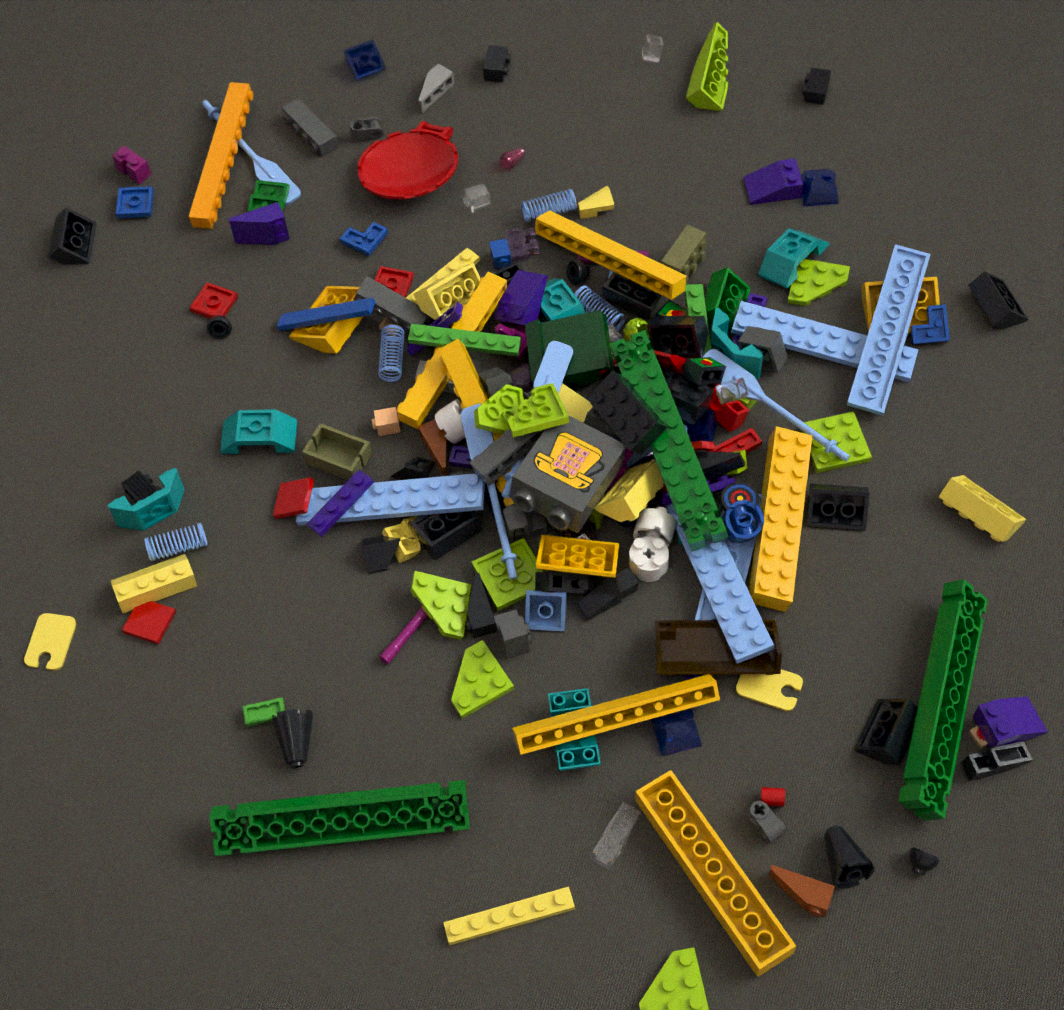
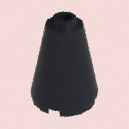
(294, 735)
(846, 858)

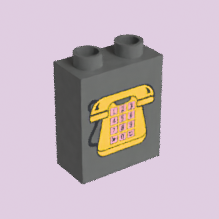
(567, 473)

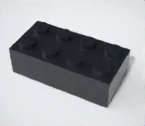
(689, 398)
(626, 413)

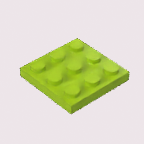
(849, 438)
(496, 577)

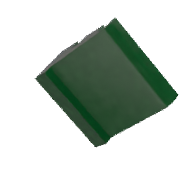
(585, 334)

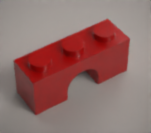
(729, 415)

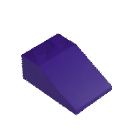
(774, 182)
(260, 226)
(522, 298)
(1008, 721)

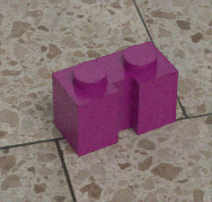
(132, 164)

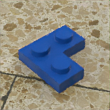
(366, 241)
(936, 329)

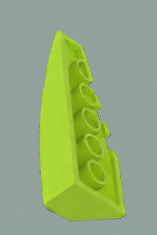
(708, 79)

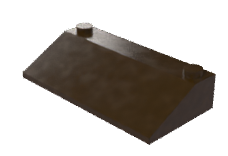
(702, 649)

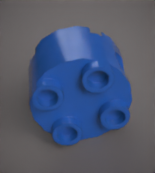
(743, 521)

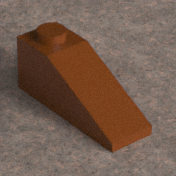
(436, 444)
(807, 892)

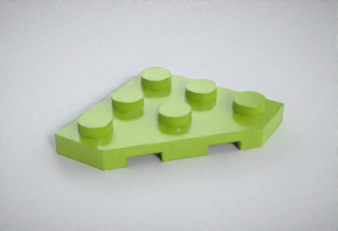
(816, 280)
(497, 409)
(539, 412)
(443, 601)
(479, 680)
(677, 985)

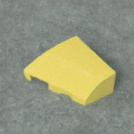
(597, 202)
(409, 544)

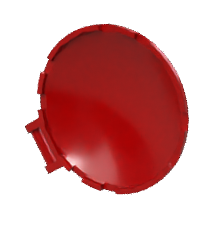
(409, 162)

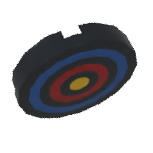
(738, 491)

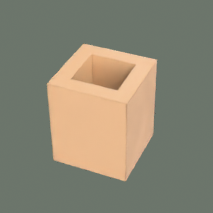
(386, 421)

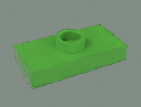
(262, 712)

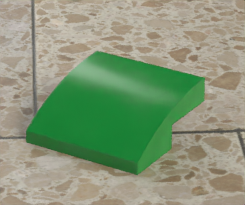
(268, 193)

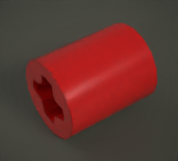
(773, 796)

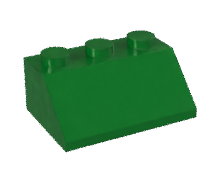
(726, 293)

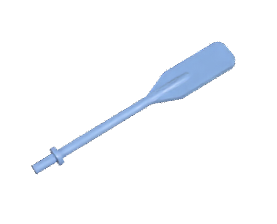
(264, 168)
(551, 371)
(734, 371)
(477, 442)

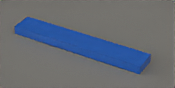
(326, 314)

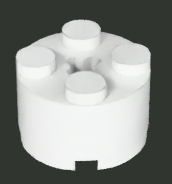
(450, 420)
(655, 524)
(648, 558)

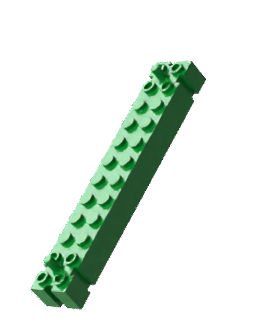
(673, 448)
(943, 701)
(339, 817)

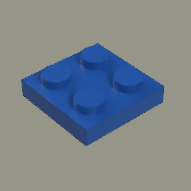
(134, 202)

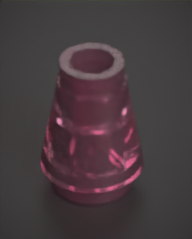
(511, 158)

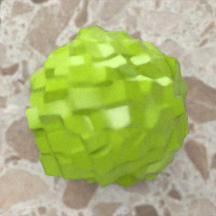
(634, 326)

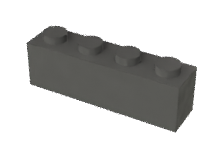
(309, 127)
(391, 304)
(502, 455)

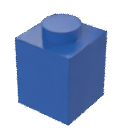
(500, 253)

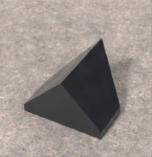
(415, 469)
(379, 552)

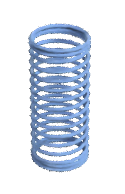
(572, 205)
(620, 324)
(396, 339)
(152, 555)

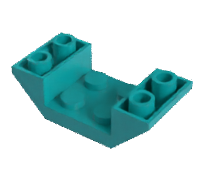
(787, 253)
(559, 301)
(747, 358)
(259, 428)
(151, 509)
(579, 752)

